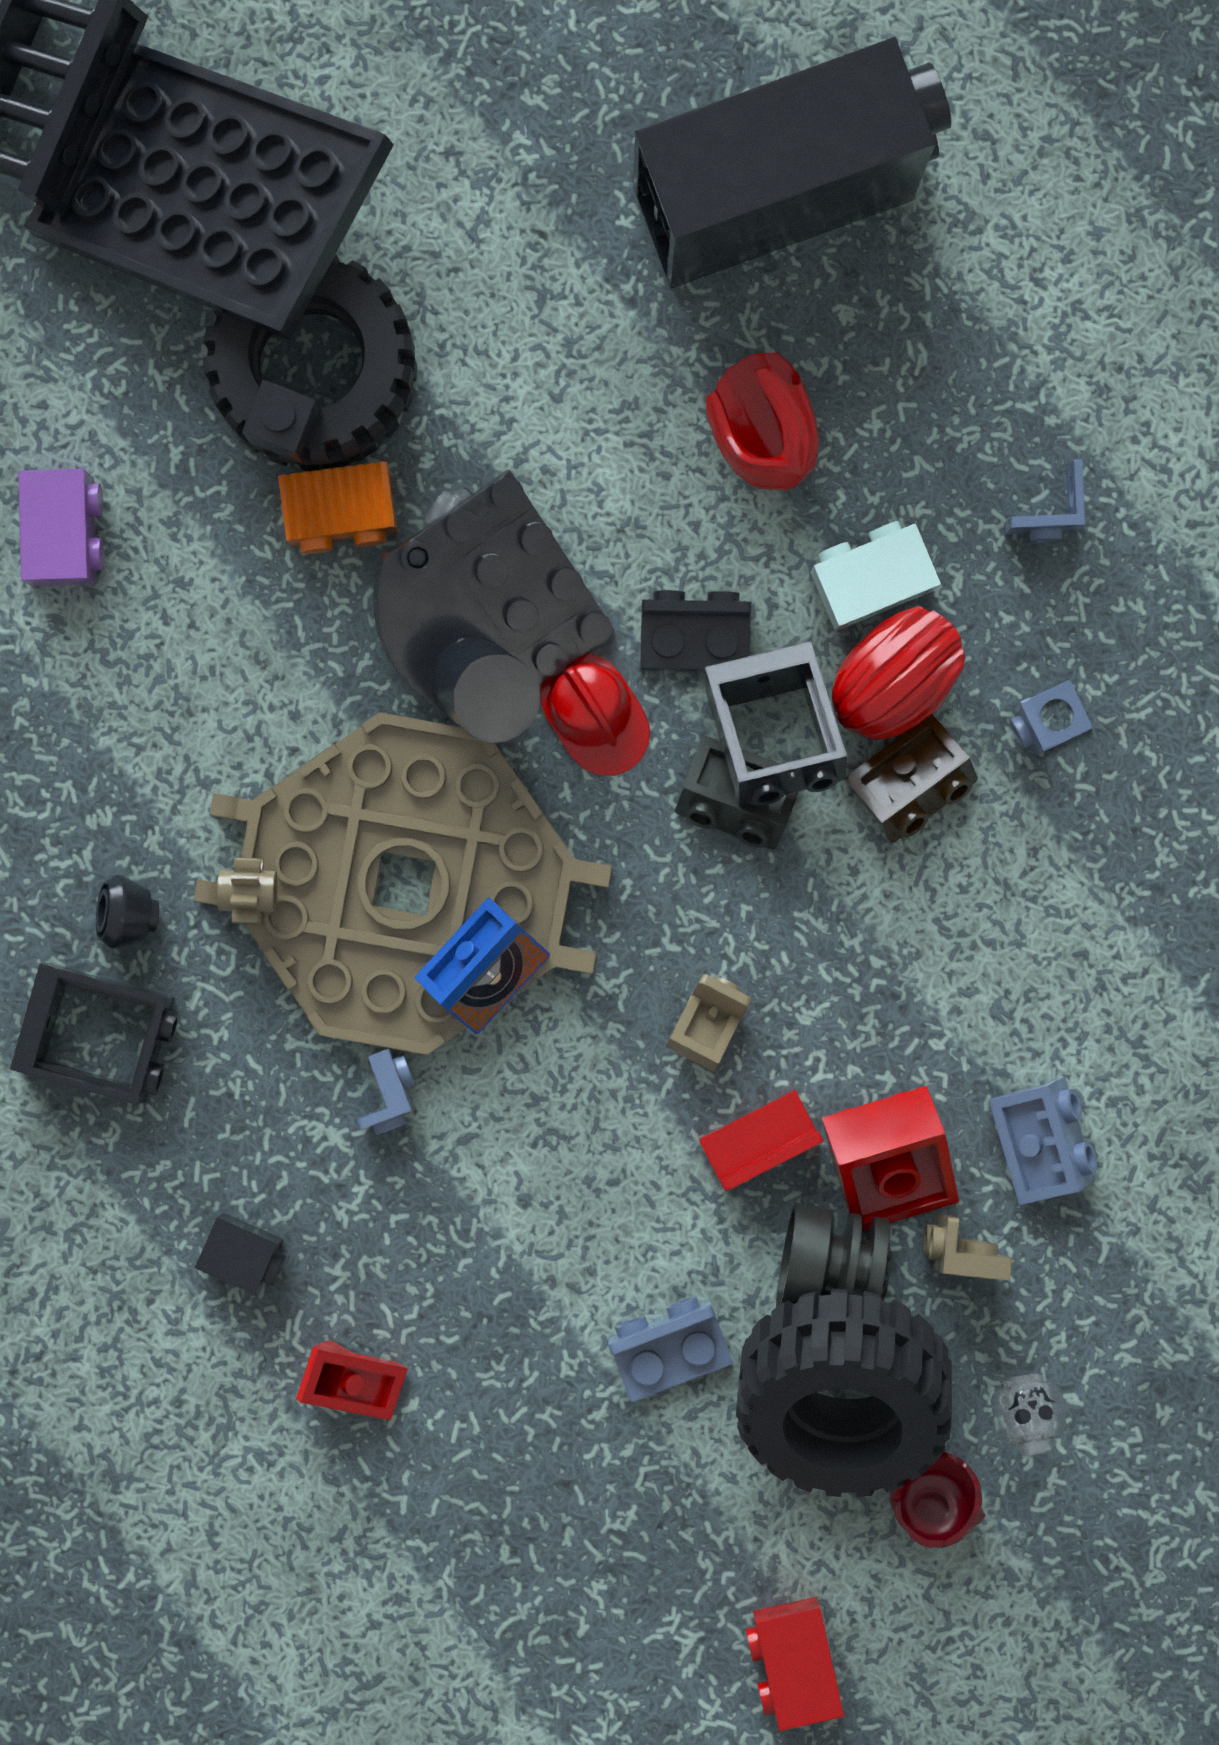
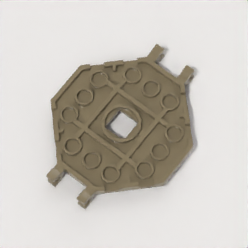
(415, 795)

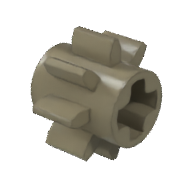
(247, 891)

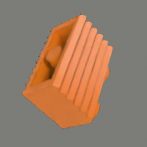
(338, 506)

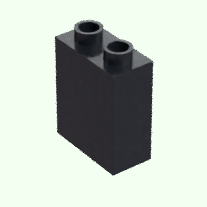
(787, 160)

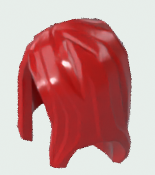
(764, 422)
(898, 674)

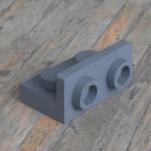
(1044, 1141)
(669, 1349)

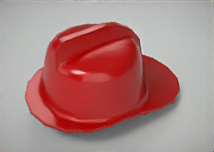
(596, 716)

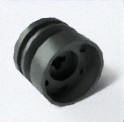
(824, 1261)

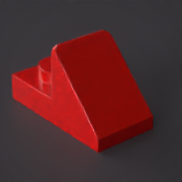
(351, 1381)

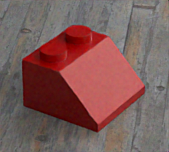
(892, 1157)

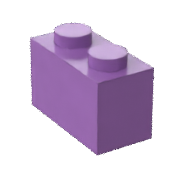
(59, 527)

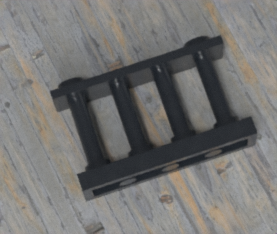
(83, 99)

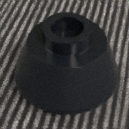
(125, 912)

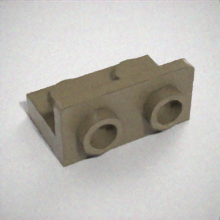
(969, 1258)

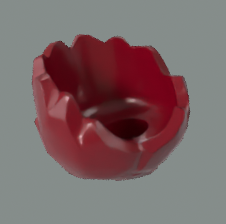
(940, 1503)

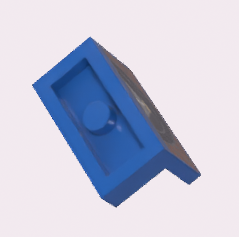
(482, 966)

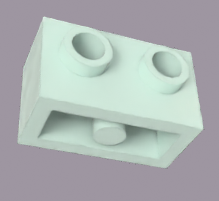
(874, 575)

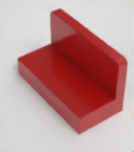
(760, 1140)

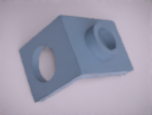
(1050, 527)
(1028, 724)

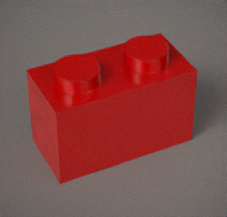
(797, 1664)

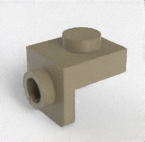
(708, 1021)

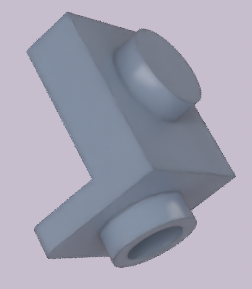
(394, 1079)

